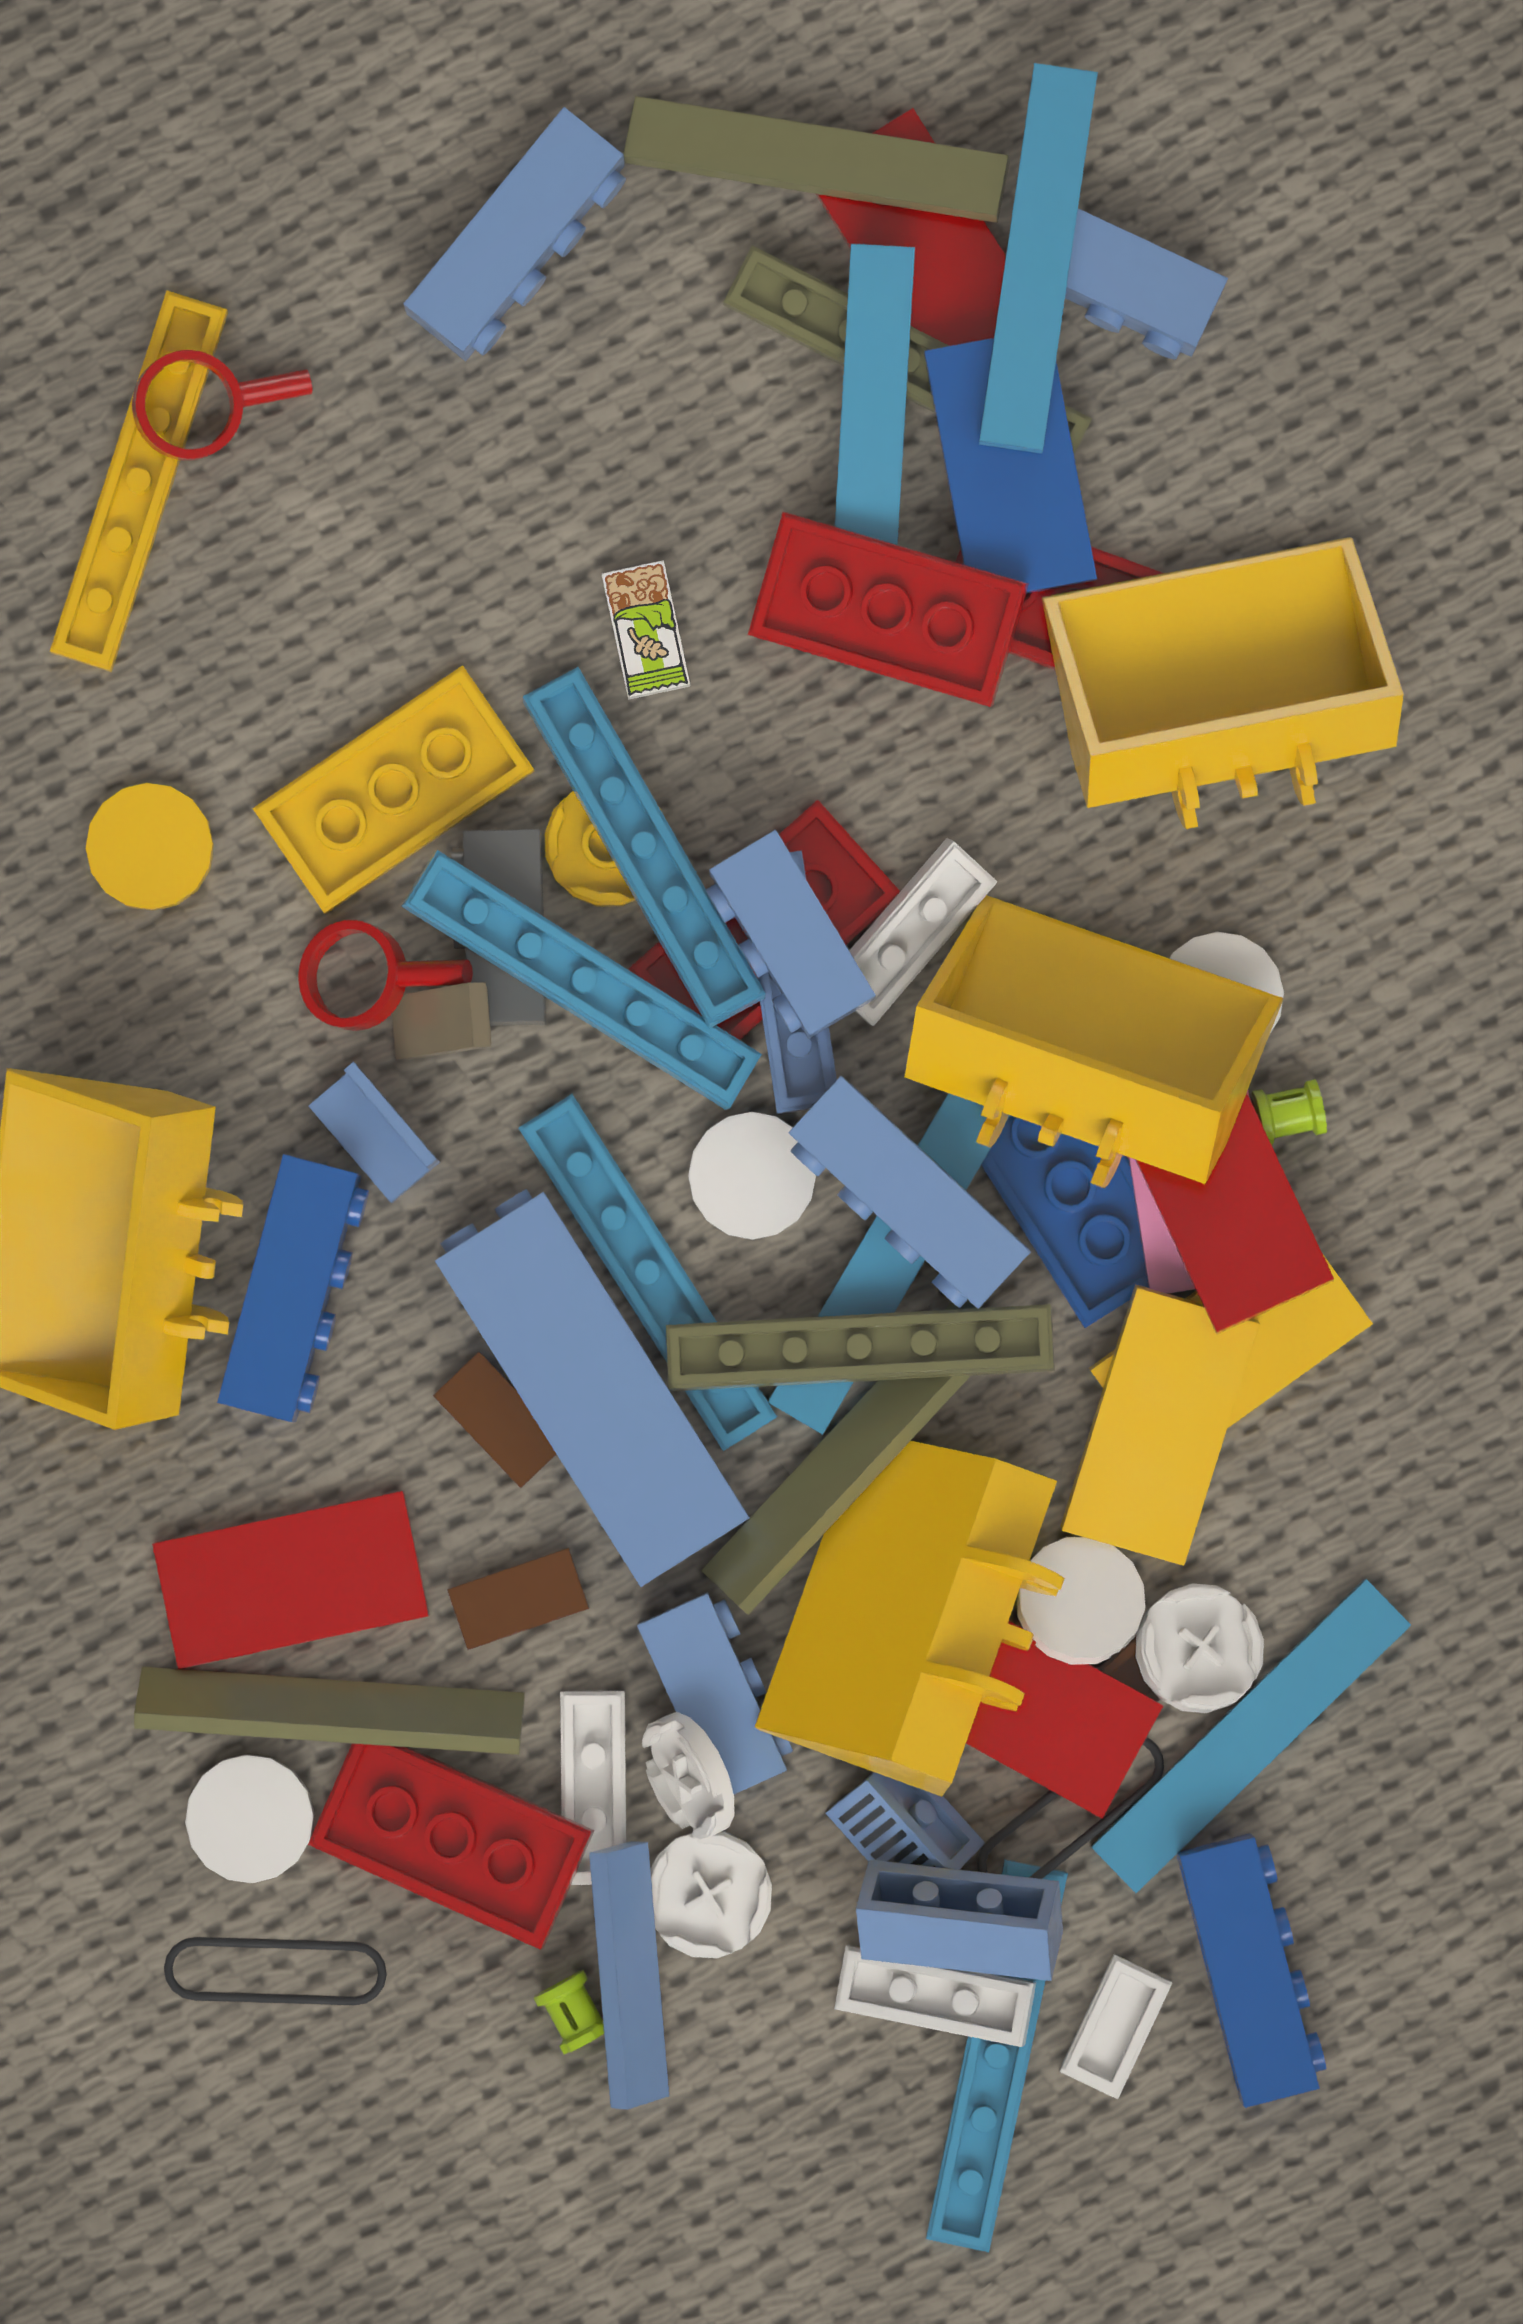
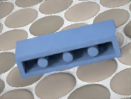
(516, 234)
(909, 1192)

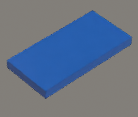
(1010, 507)
(1077, 1228)

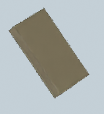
(442, 1021)

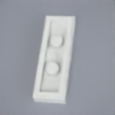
(918, 924)
(594, 1768)
(937, 1998)

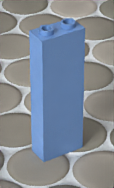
(590, 1386)

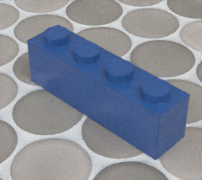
(290, 1289)
(1249, 1970)

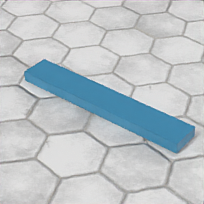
(1038, 258)
(874, 390)
(643, 847)
(581, 979)
(635, 1253)
(879, 1273)
(1250, 1735)
(983, 2125)

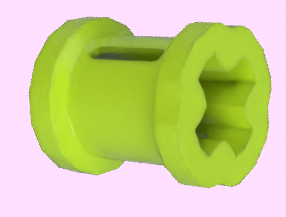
(1291, 1111)
(572, 2011)

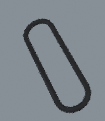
(1086, 1836)
(275, 1998)

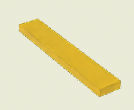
(136, 489)

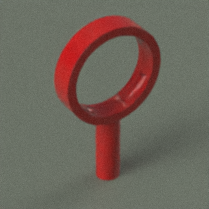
(240, 395)
(399, 976)

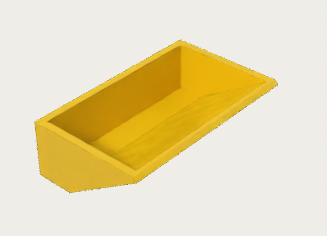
(1223, 675)
(1090, 1040)
(103, 1244)
(911, 1615)

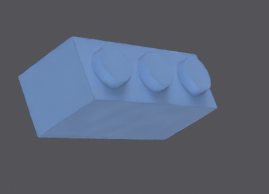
(1140, 287)
(788, 936)
(713, 1687)
(959, 1920)

